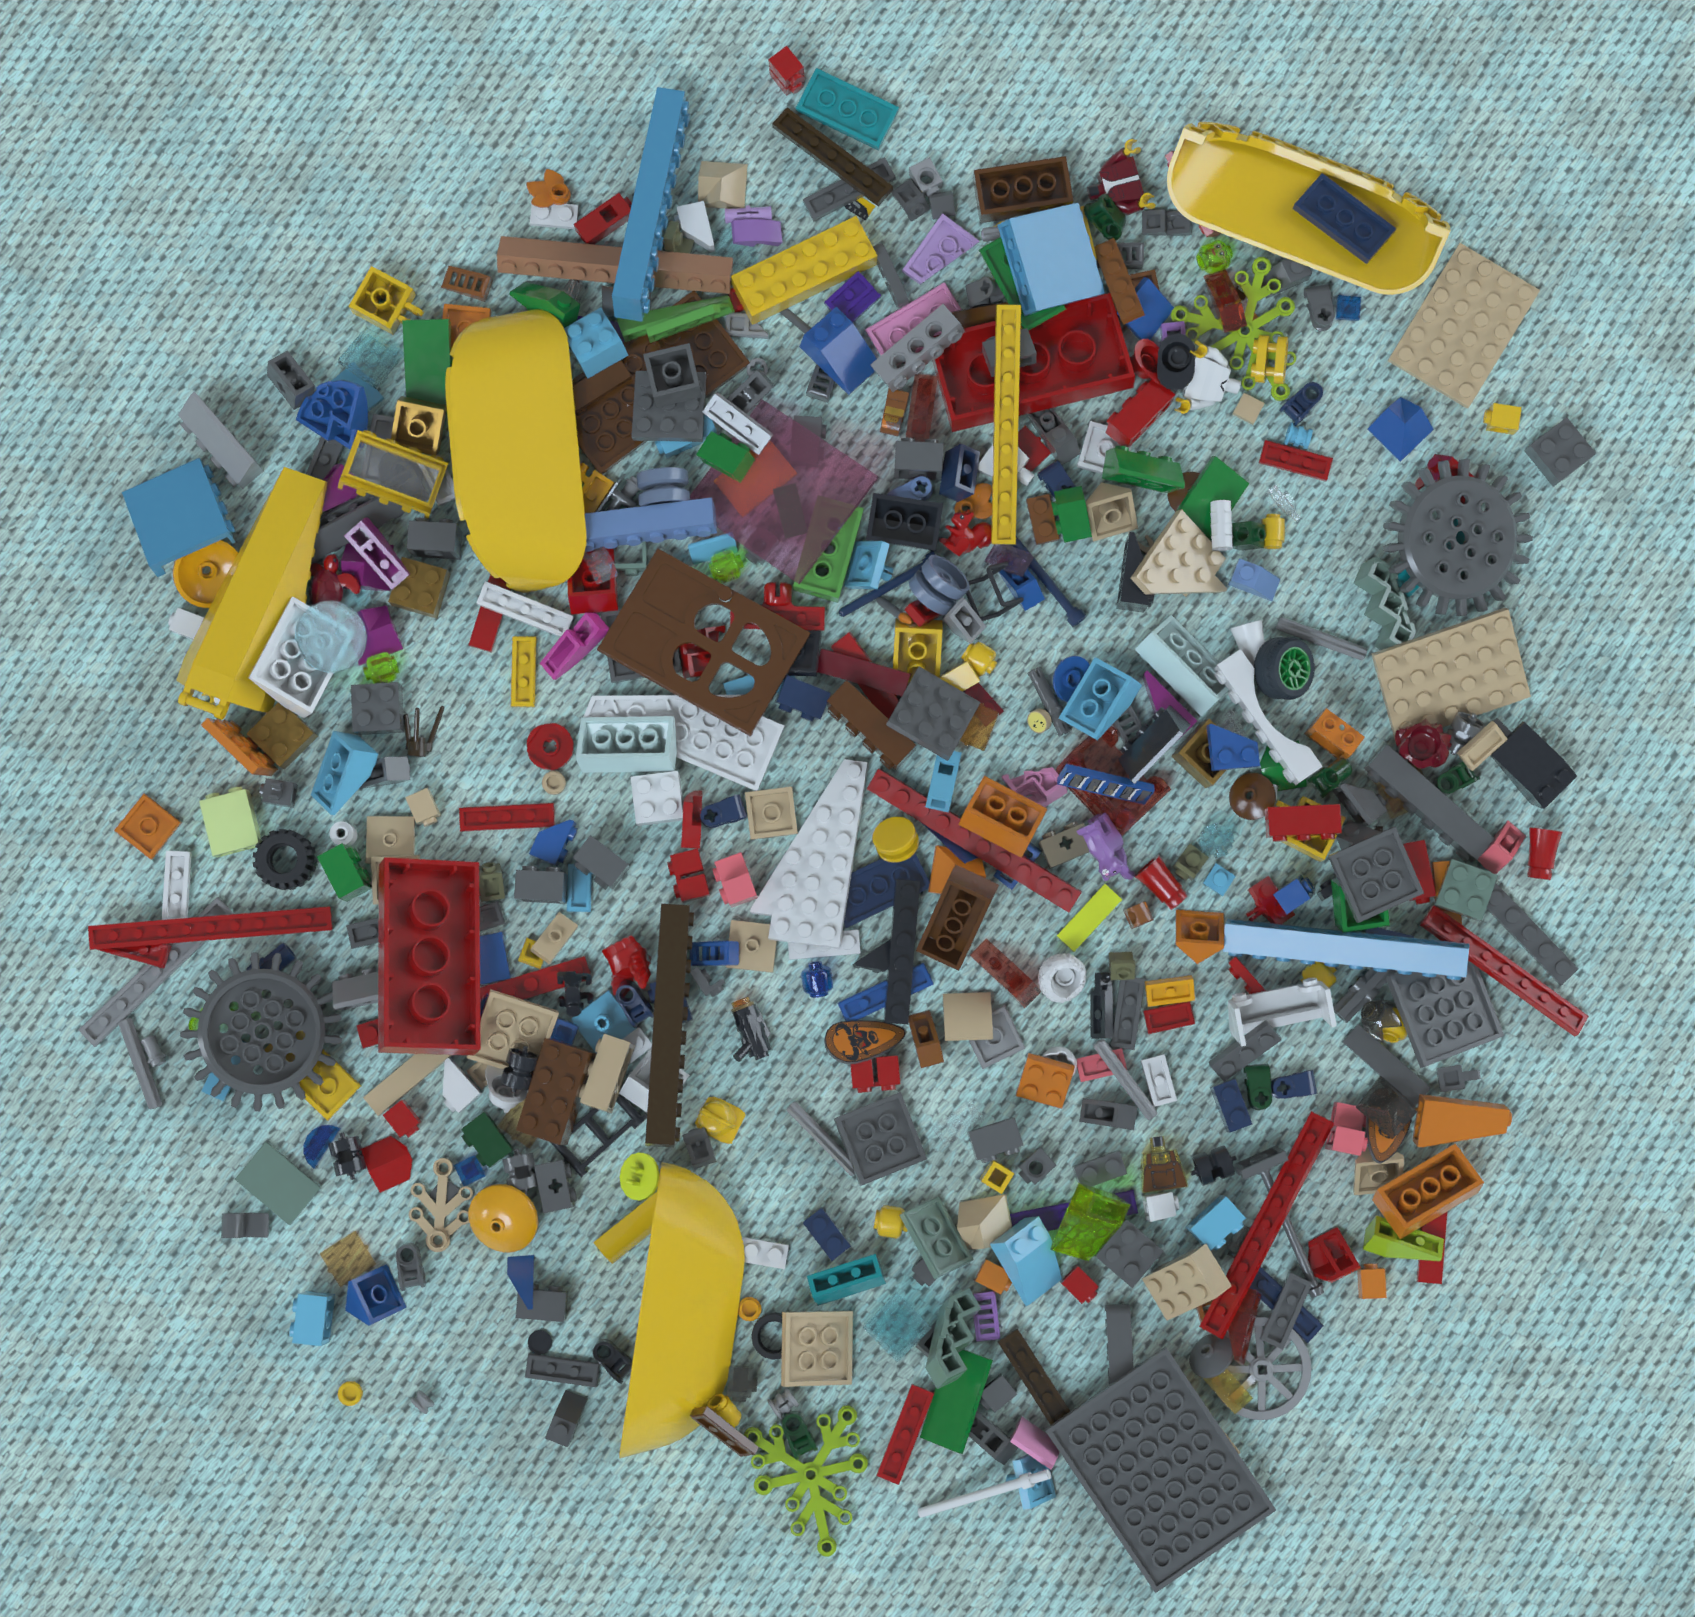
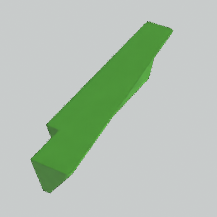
(675, 319)

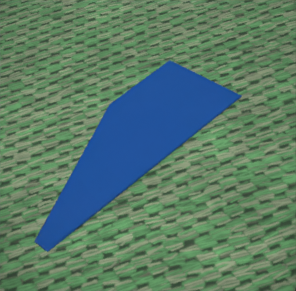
(960, 852)
(521, 1273)

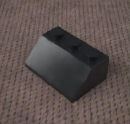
(904, 521)
(1152, 742)

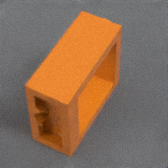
(1327, 734)

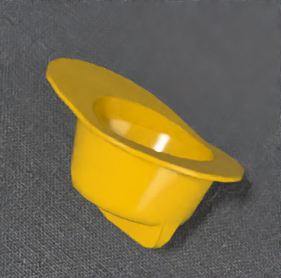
(720, 1119)

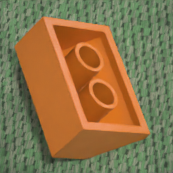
(1002, 816)

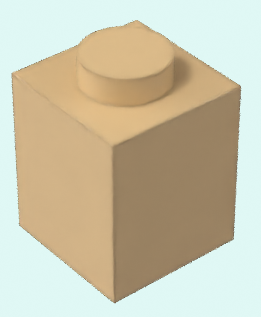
(423, 807)

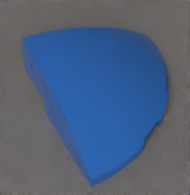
(336, 411)

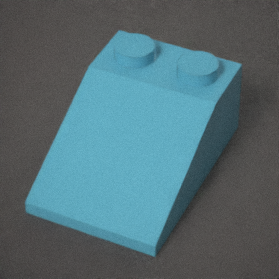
(1099, 699)
(343, 770)
(1028, 1258)

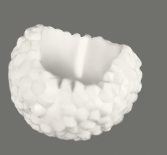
(1062, 977)

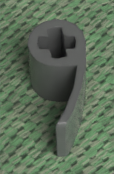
(245, 1225)

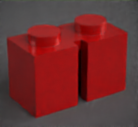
(787, 71)
(685, 864)
(887, 1074)

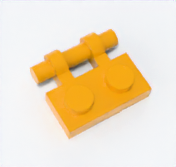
(595, 489)

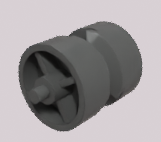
(1464, 729)
(520, 1168)

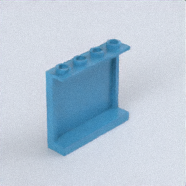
(1051, 258)
(178, 514)

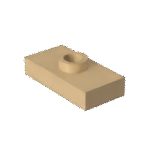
(554, 938)

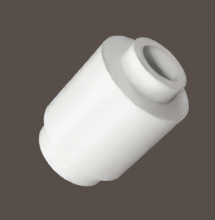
(350, 833)

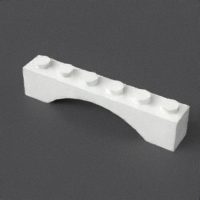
(1295, 758)

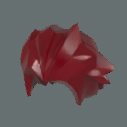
(1423, 744)

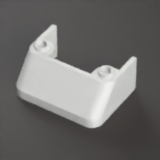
(1280, 1007)

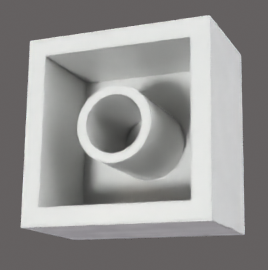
(657, 798)

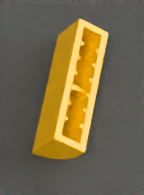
(628, 1231)

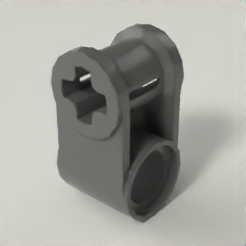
(983, 292)
(1319, 304)
(410, 1268)

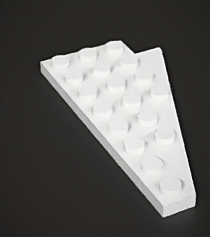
(701, 736)
(814, 876)

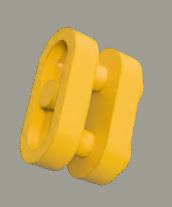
(1262, 348)

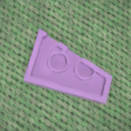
(938, 249)

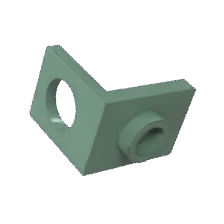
(633, 569)

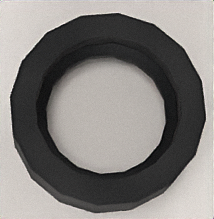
(756, 1340)

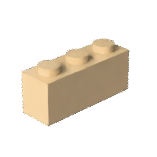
(606, 1073)

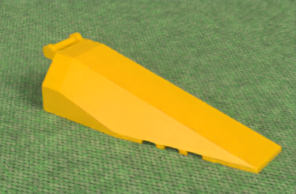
(253, 597)

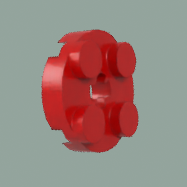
(549, 733)

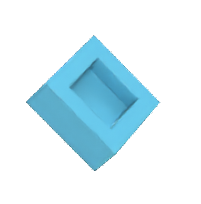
(1219, 879)

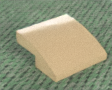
(967, 1016)

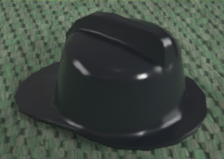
(1176, 362)

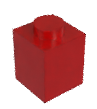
(402, 1119)
(1080, 1285)

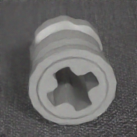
(780, 1399)

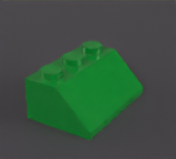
(1142, 470)

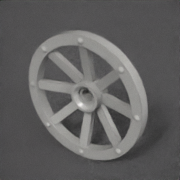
(1292, 1399)

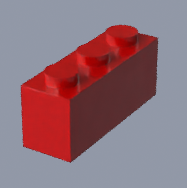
(1139, 413)
(1303, 822)

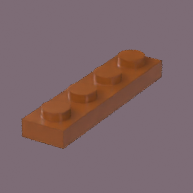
(1119, 281)

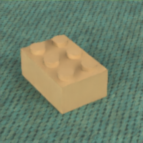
(1186, 1282)

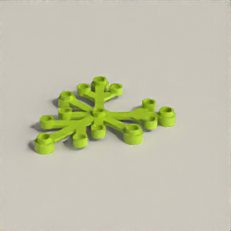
(1254, 294)
(817, 1503)

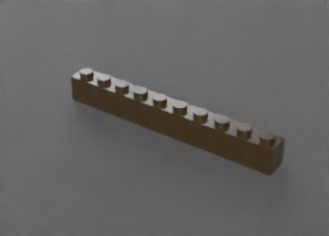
(667, 1025)

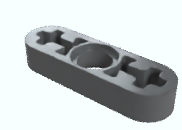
(888, 271)

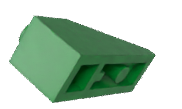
(547, 299)

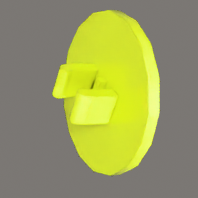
(639, 1176)

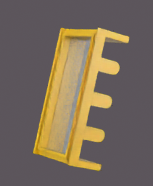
(393, 473)

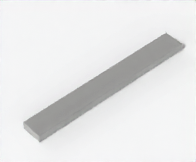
(144, 984)

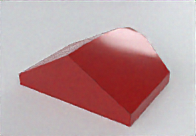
(388, 1163)
(1331, 1256)

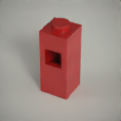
(604, 219)
(1419, 859)

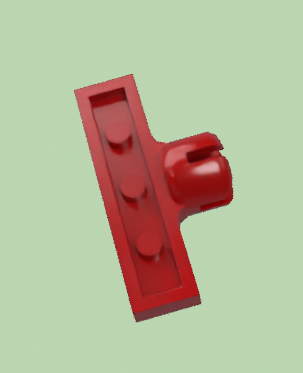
(803, 616)

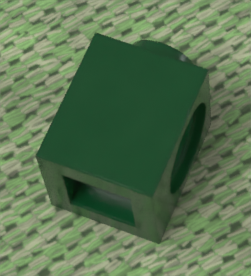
(1248, 535)

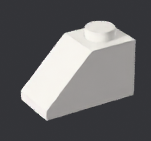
(695, 224)
(458, 1087)
(1160, 1206)

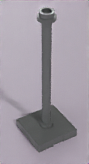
(1261, 1165)

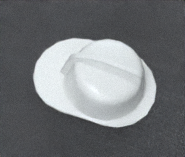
(500, 1094)

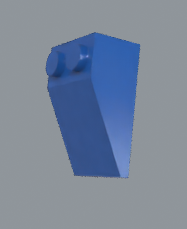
(839, 350)

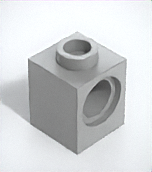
(923, 169)

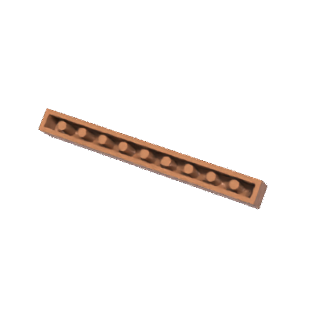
(601, 264)

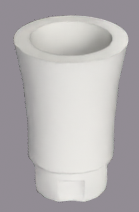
(1249, 638)

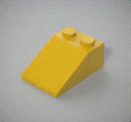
(918, 647)

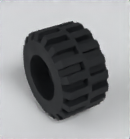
(265, 854)

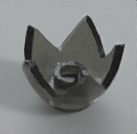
(1379, 1015)

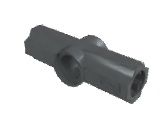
(1360, 993)

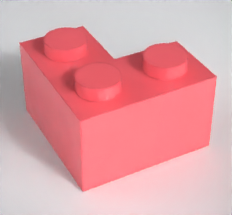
(735, 880)
(1347, 1130)

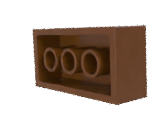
(1021, 188)
(870, 725)
(957, 917)
(554, 1091)

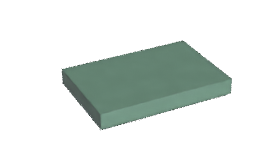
(278, 1183)
(936, 1237)

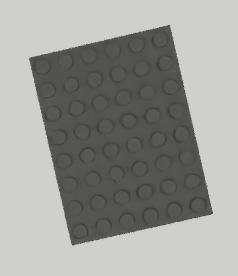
(1160, 1469)

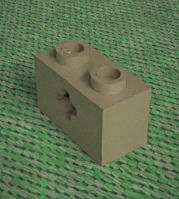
(1055, 854)

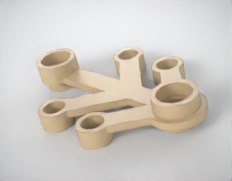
(440, 1208)

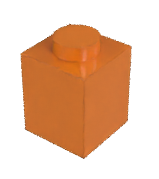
(993, 1277)
(1371, 1281)

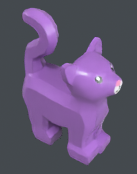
(1104, 843)

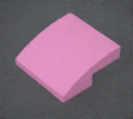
(1035, 1442)

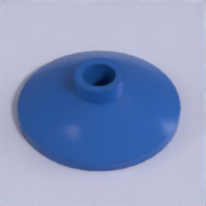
(1071, 667)

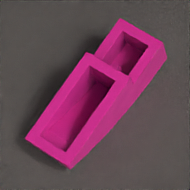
(574, 645)

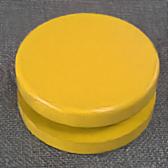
(895, 839)

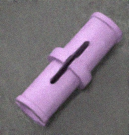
(748, 213)

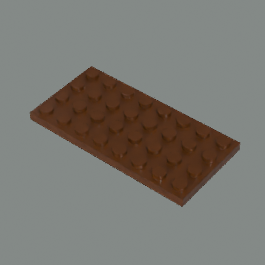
(606, 424)

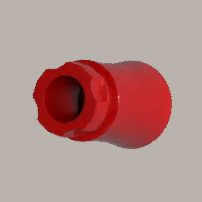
(1542, 852)
(1161, 882)

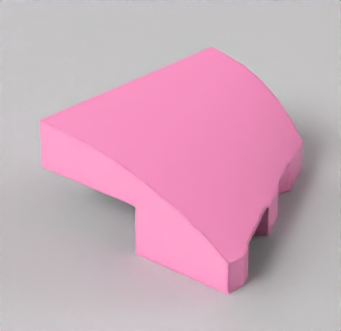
(1039, 784)

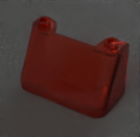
(1103, 757)

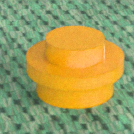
(749, 1309)

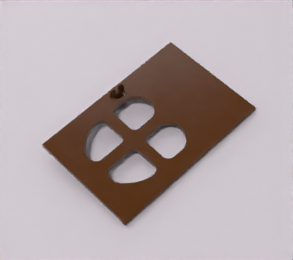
(662, 618)

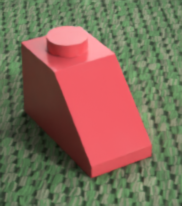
(1502, 848)

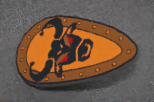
(861, 1040)
(1380, 1144)

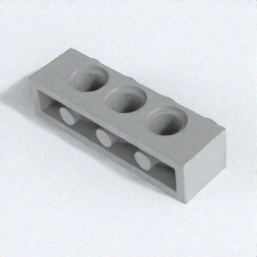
(920, 336)

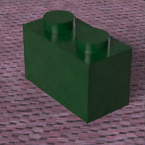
(487, 1140)

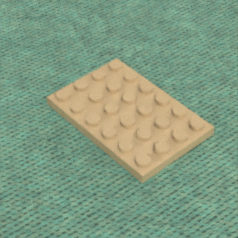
(1463, 325)
(1452, 671)

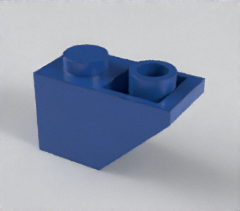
(551, 842)
(1295, 893)

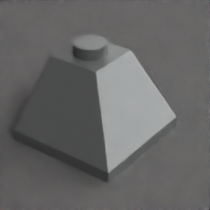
(1361, 803)

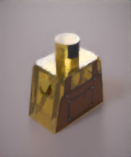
(1161, 1168)

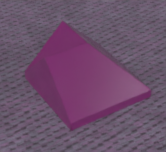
(356, 565)
(380, 632)

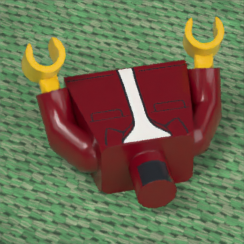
(1121, 182)

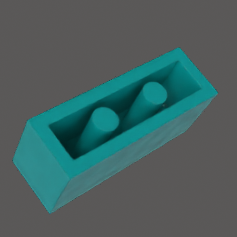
(846, 1279)

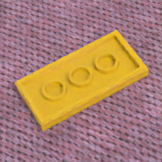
(334, 1091)

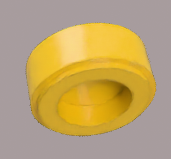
(350, 1393)

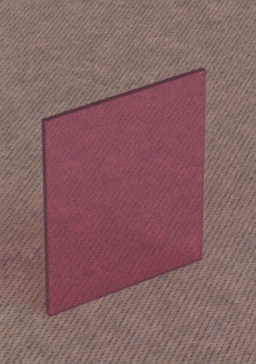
(790, 497)

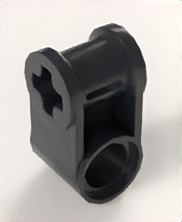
(613, 1361)

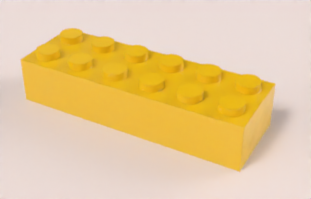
(804, 270)

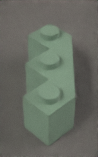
(1387, 603)
(951, 1337)

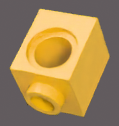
(1502, 418)

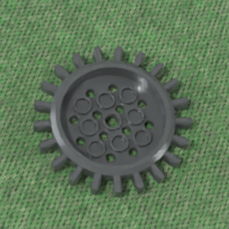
(1424, 558)
(247, 991)

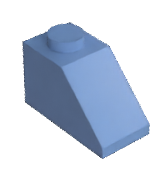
(1254, 580)

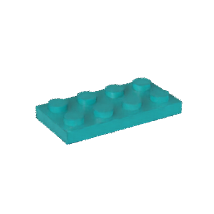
(847, 109)

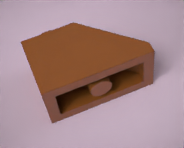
(925, 1039)

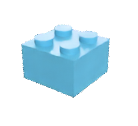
(595, 343)
(1216, 1223)
(312, 1318)

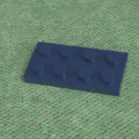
(1344, 218)
(873, 887)

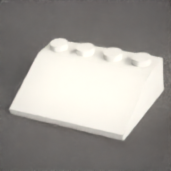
(284, 671)

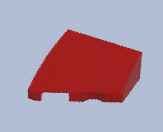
(695, 658)
(691, 820)

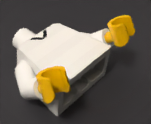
(1209, 380)

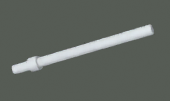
(1024, 1481)

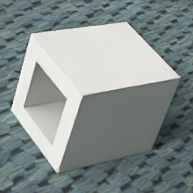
(185, 623)

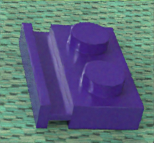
(853, 297)

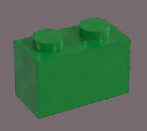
(726, 456)
(1072, 514)

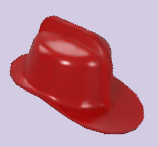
(1145, 360)

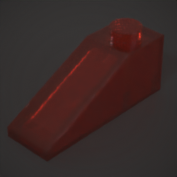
(1225, 301)
(921, 407)
(1006, 973)
(1243, 1324)

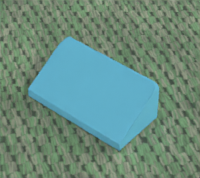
(705, 549)

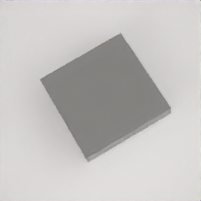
(1004, 1042)

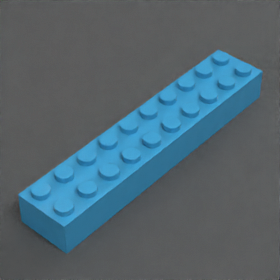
(650, 205)

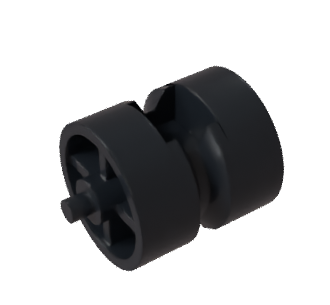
(521, 1064)
(347, 1156)
(1214, 1165)

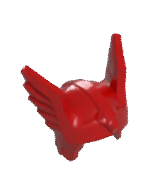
(627, 962)

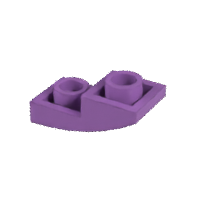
(755, 231)

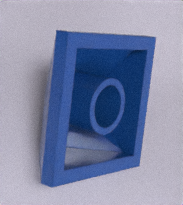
(1401, 427)
(374, 1296)

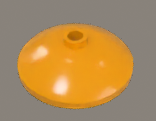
(193, 583)
(510, 1210)

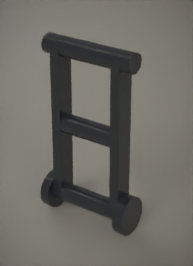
(636, 1120)

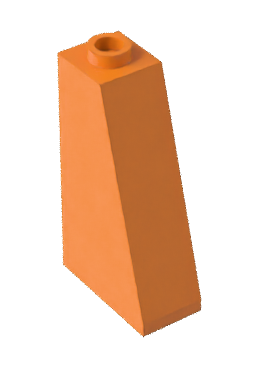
(1453, 1120)

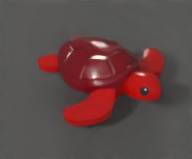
(327, 584)

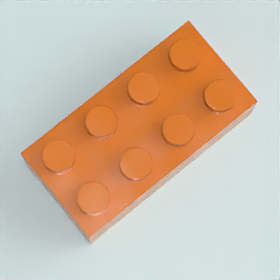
(1427, 1191)

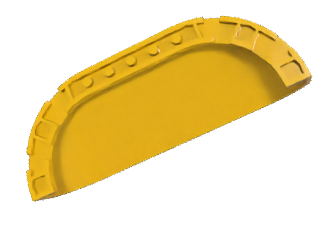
(1249, 193)
(517, 448)
(684, 1311)

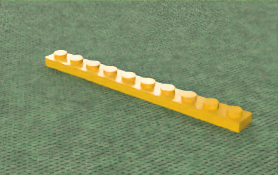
(1005, 424)

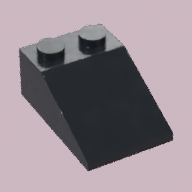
(1129, 594)
(1533, 766)

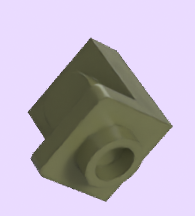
(674, 239)
(1189, 863)
(491, 882)
(1121, 965)

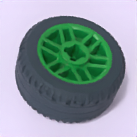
(1284, 668)

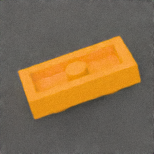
(1169, 990)

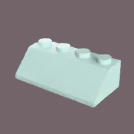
(1183, 664)
(627, 744)

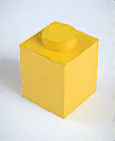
(996, 1176)

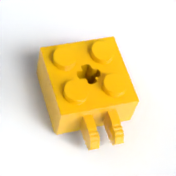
(389, 314)
(1315, 847)

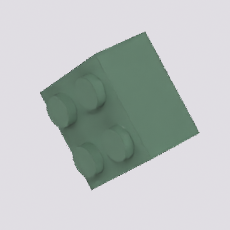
(1465, 890)

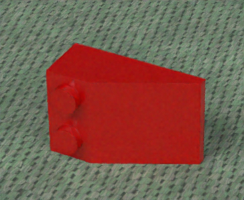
(589, 597)

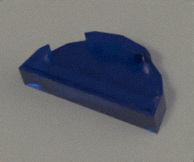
(317, 1143)

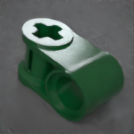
(1106, 217)
(1331, 776)
(1458, 777)
(1258, 1082)
(799, 1438)

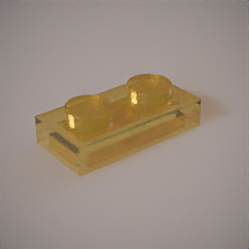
(1230, 1390)

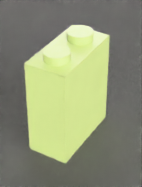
(230, 822)

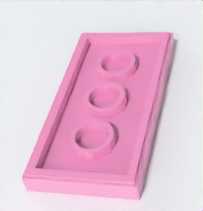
(898, 324)

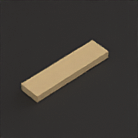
(402, 1081)

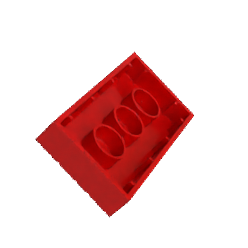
(1076, 359)
(428, 957)

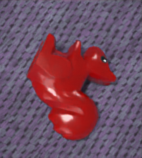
(963, 538)

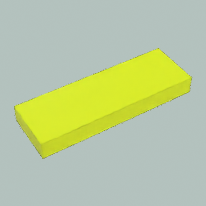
(1089, 917)

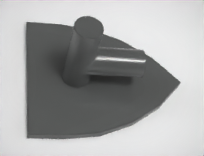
(619, 498)

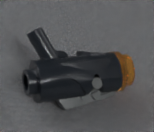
(752, 1030)

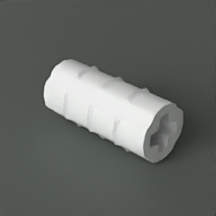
(1221, 525)

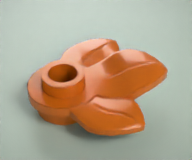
(547, 191)
(978, 502)

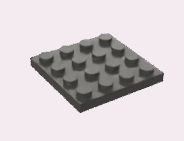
(1444, 1013)

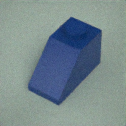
(1024, 587)

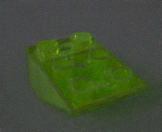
(1089, 1222)

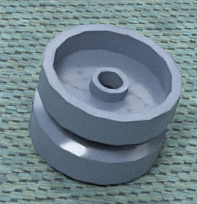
(662, 486)
(939, 584)

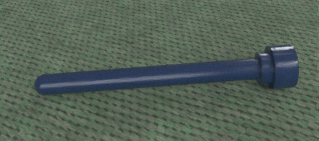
(883, 589)
(1073, 614)

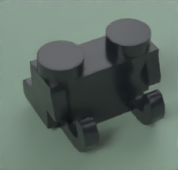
(573, 992)

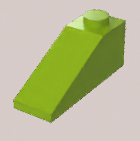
(1418, 1245)

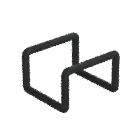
(1008, 605)

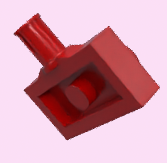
(1266, 903)

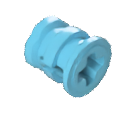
(1298, 436)

